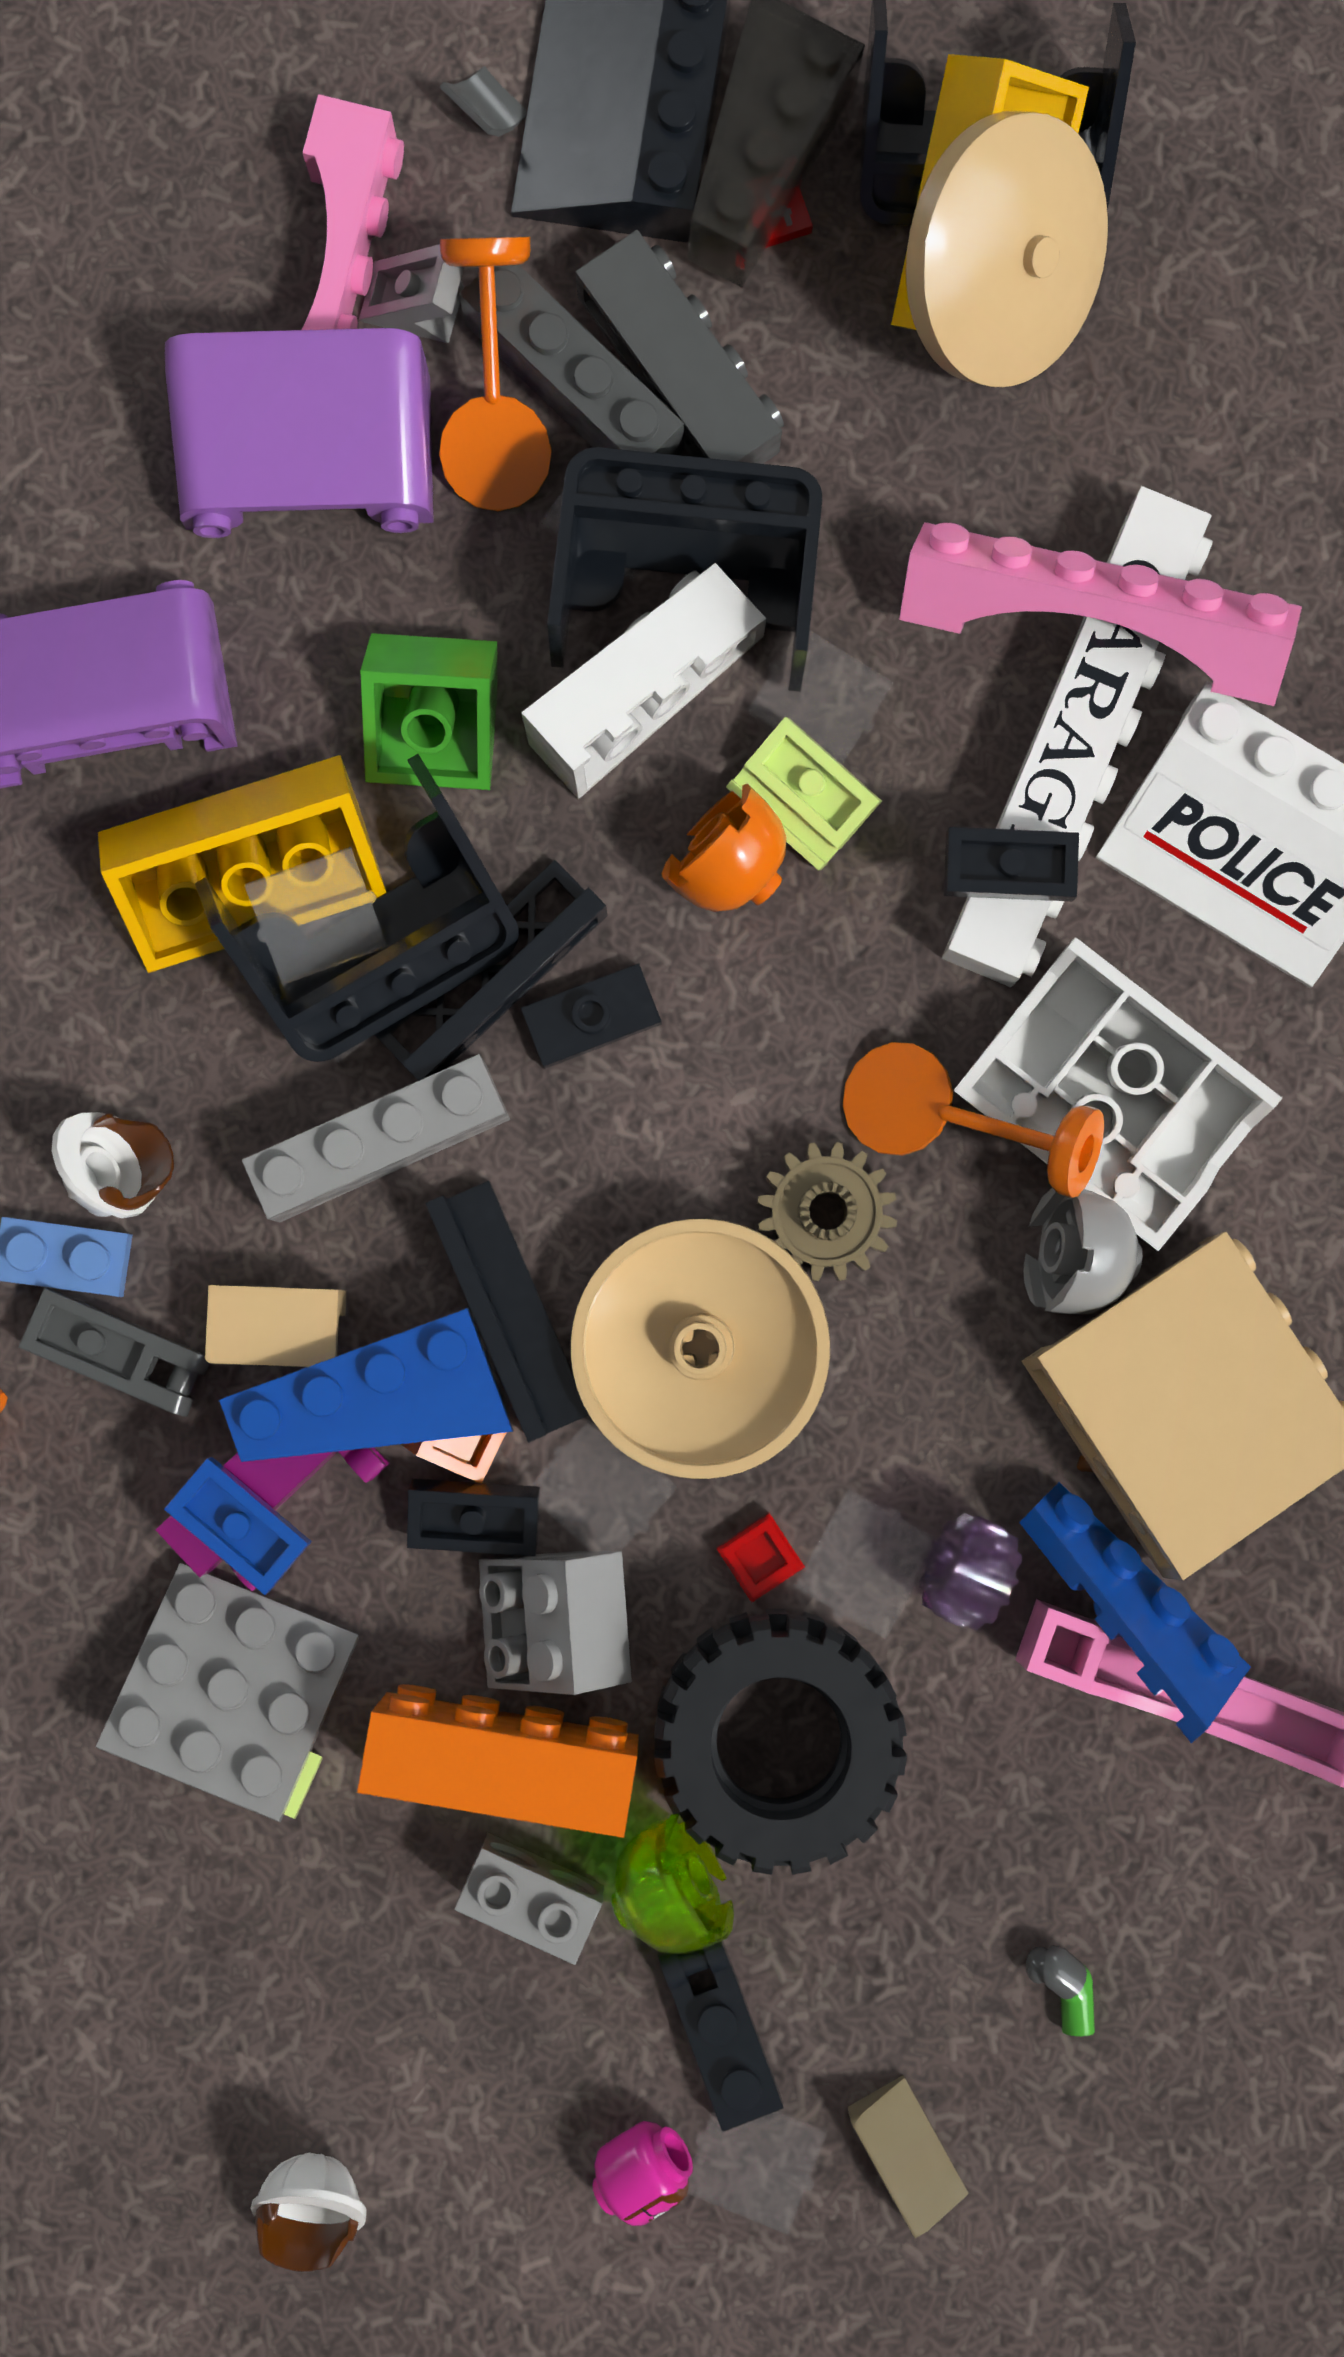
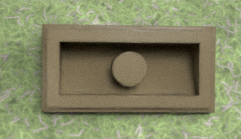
(907, 2155)

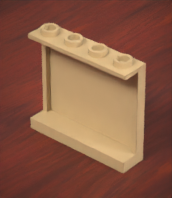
(1196, 1406)

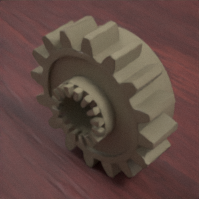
(855, 1192)

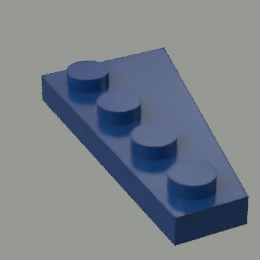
(385, 1394)
(1133, 1603)

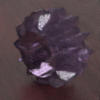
(970, 1571)

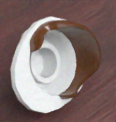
(111, 1163)
(307, 2213)

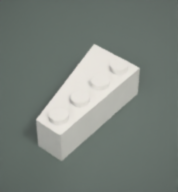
(642, 678)

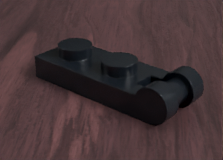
(722, 2037)

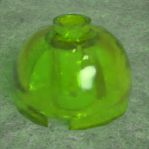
(668, 1890)

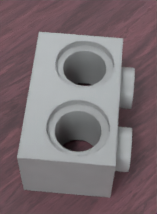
(531, 1898)

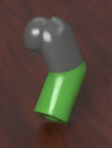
(1068, 1980)

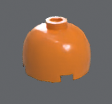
(732, 854)

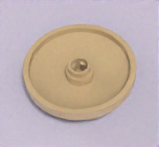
(1007, 248)
(700, 1348)

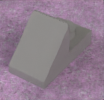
(414, 294)

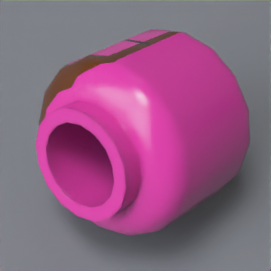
(642, 2173)

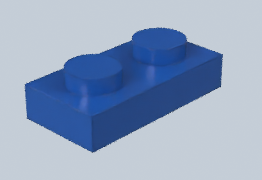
(237, 1525)

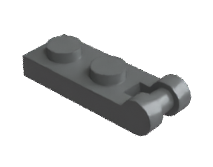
(112, 1351)

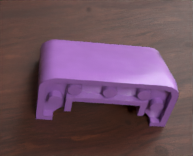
(300, 425)
(111, 679)

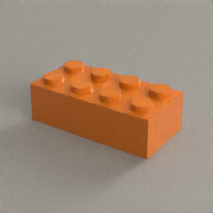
(500, 1761)

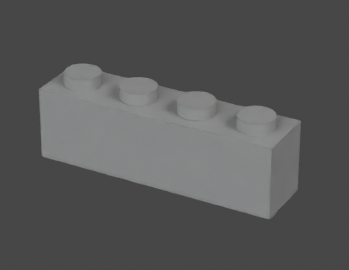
(376, 1139)

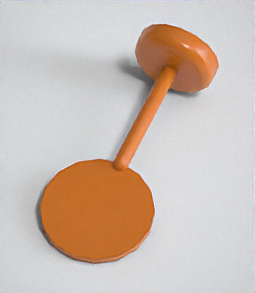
(493, 444)
(904, 1097)

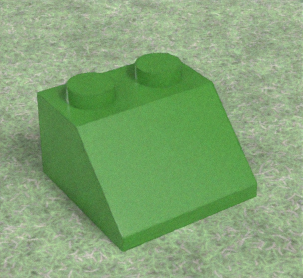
(431, 702)

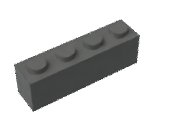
(676, 355)
(572, 368)

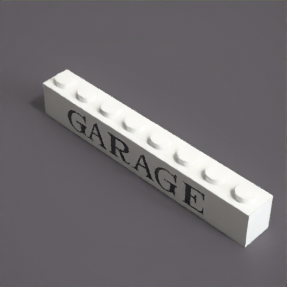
(1078, 737)

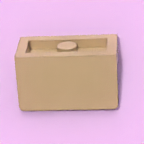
(272, 1325)

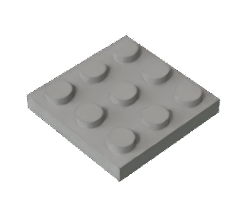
(228, 1692)

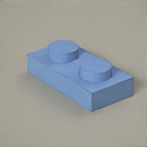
(64, 1256)

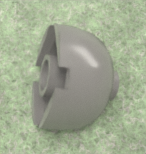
(1084, 1254)

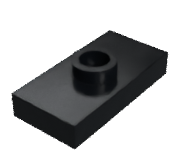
(591, 1016)

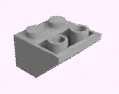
(555, 1622)

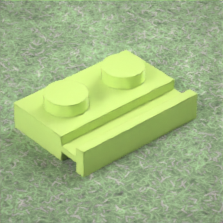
(807, 791)

